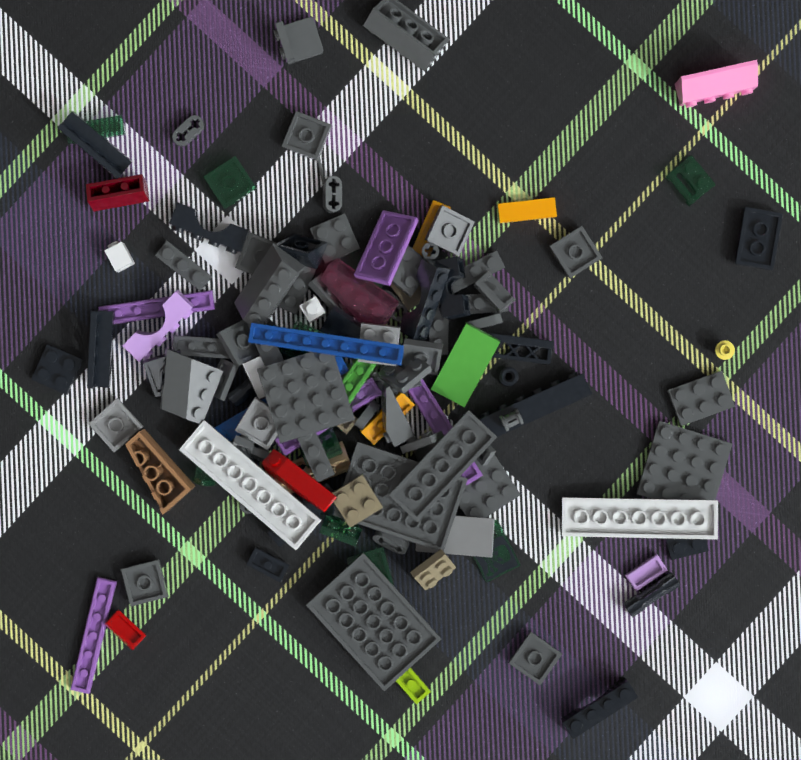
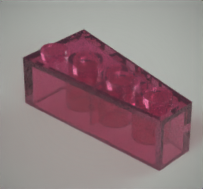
(359, 296)

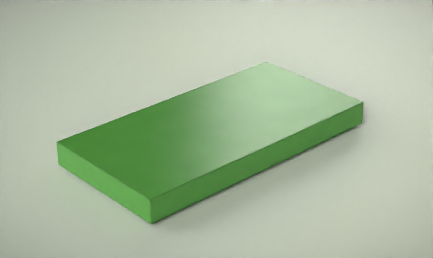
(465, 364)

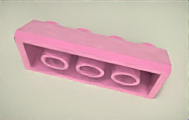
(717, 83)

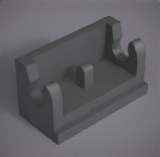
(494, 292)

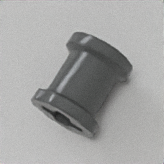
(435, 249)
(511, 419)

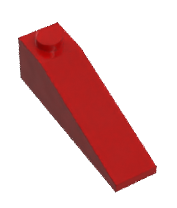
(297, 480)

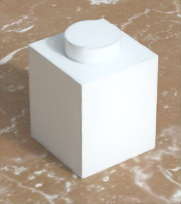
(119, 256)
(312, 309)

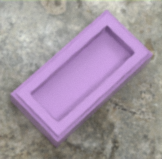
(646, 572)

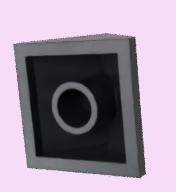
(304, 249)

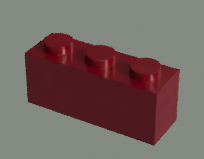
(117, 192)

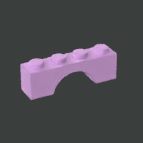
(175, 309)

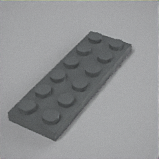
(442, 466)

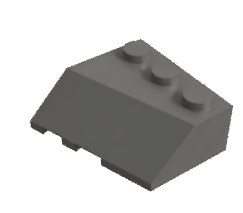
(188, 386)

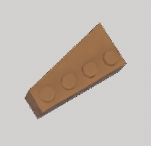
(159, 471)

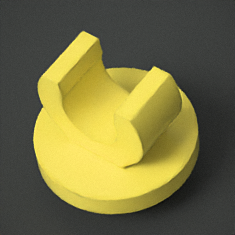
(724, 350)

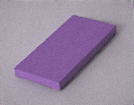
(386, 247)

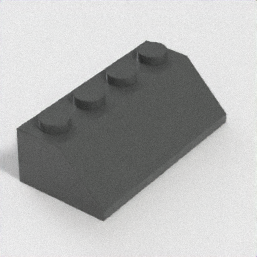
(406, 32)
(268, 286)

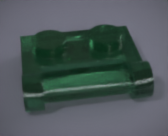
(695, 177)

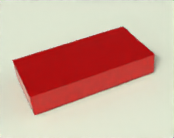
(125, 629)

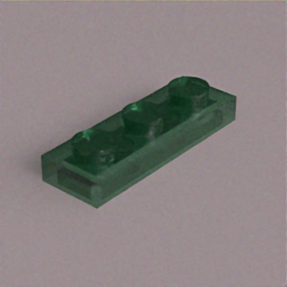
(107, 127)

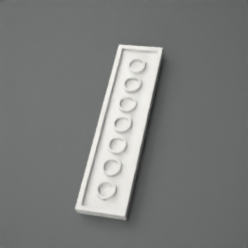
(250, 485)
(640, 518)

